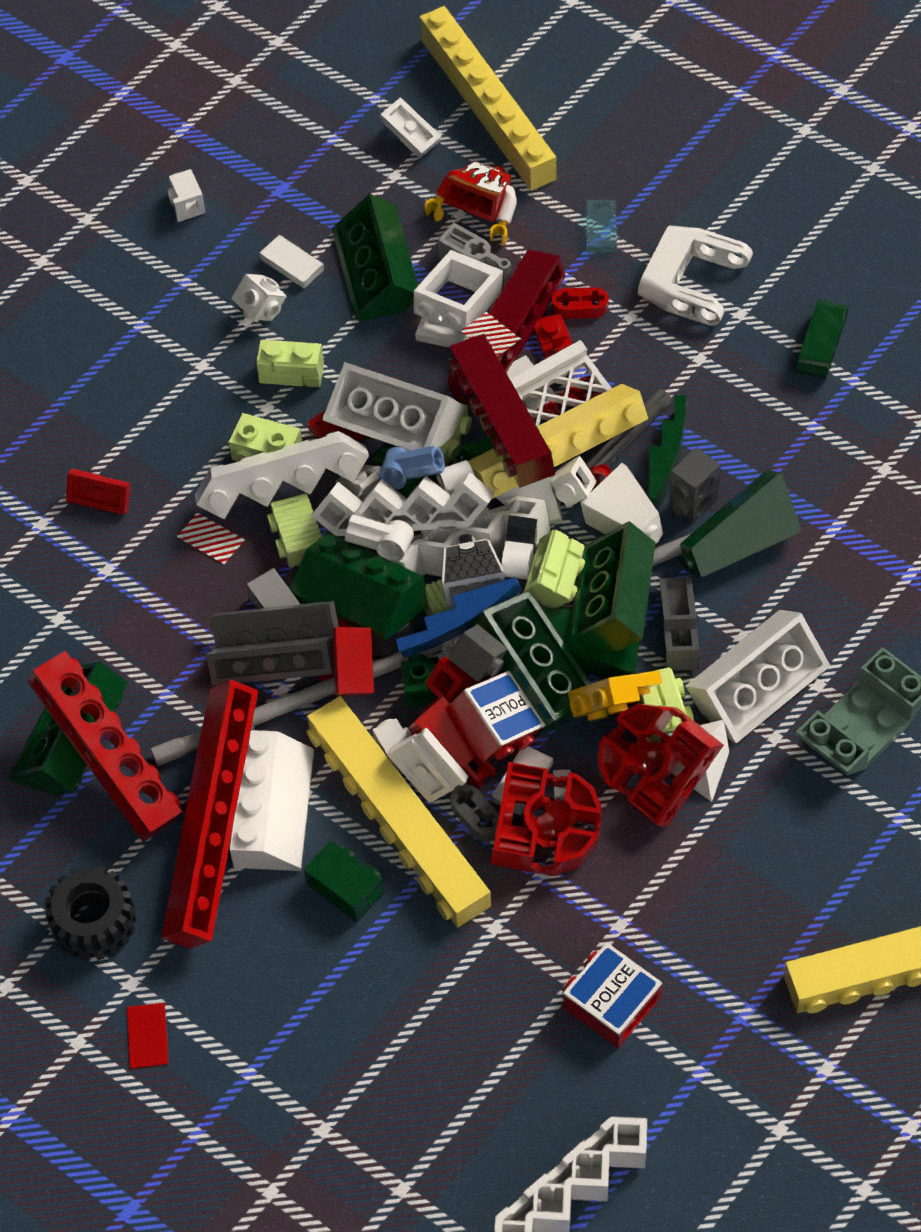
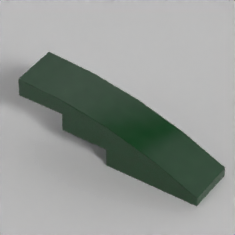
(667, 456)

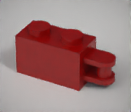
(449, 735)

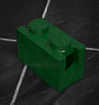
(344, 880)

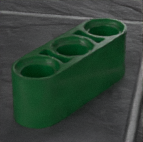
(822, 339)

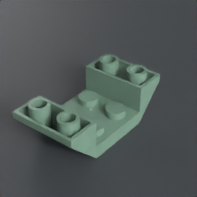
(867, 716)

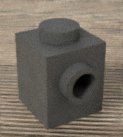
(478, 653)

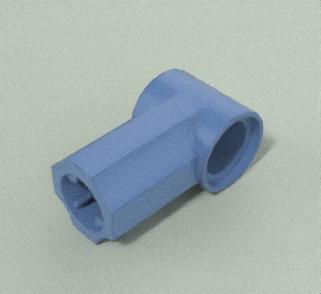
(407, 465)

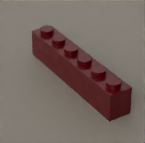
(522, 304)
(501, 411)

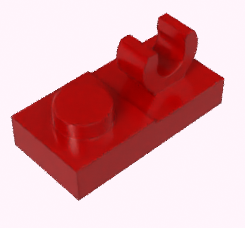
(552, 335)
(97, 491)

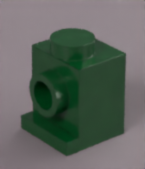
(415, 674)

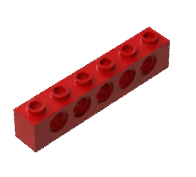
(104, 763)

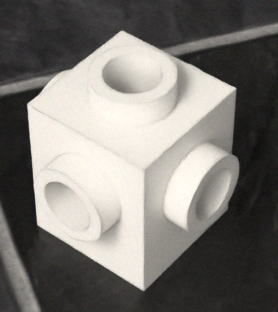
(259, 297)

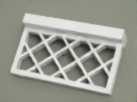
(554, 371)

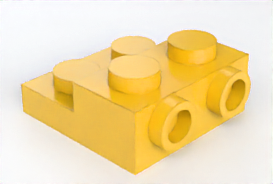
(611, 694)

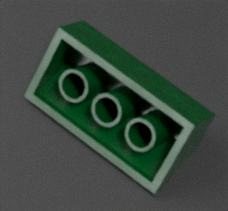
(375, 259)
(362, 584)
(613, 590)
(535, 657)
(49, 758)

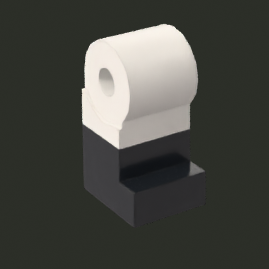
(519, 546)

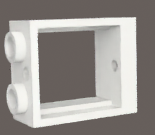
(467, 273)

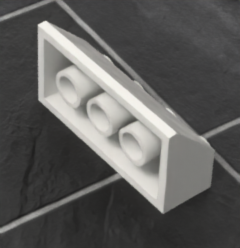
(391, 409)
(759, 674)
(272, 803)

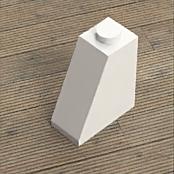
(619, 501)

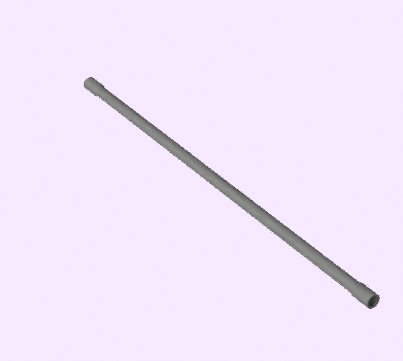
(180, 747)

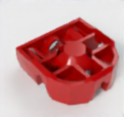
(687, 744)
(516, 845)

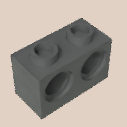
(694, 485)

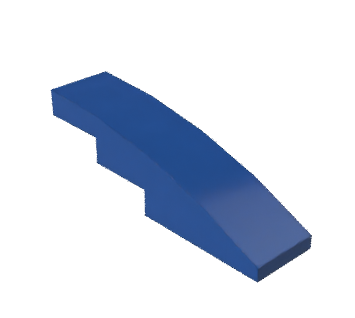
(454, 622)

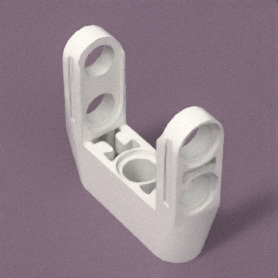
(670, 261)

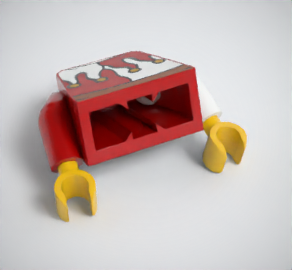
(478, 191)

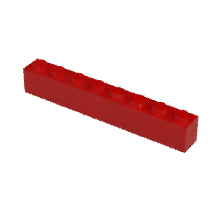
(210, 815)

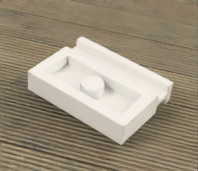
(427, 765)

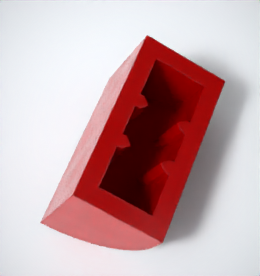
(352, 661)

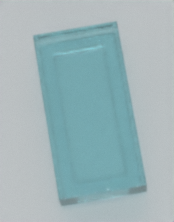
(601, 226)

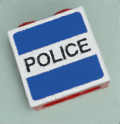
(496, 717)
(611, 994)

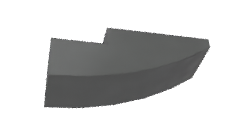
(679, 623)

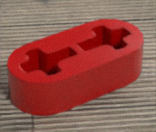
(580, 302)

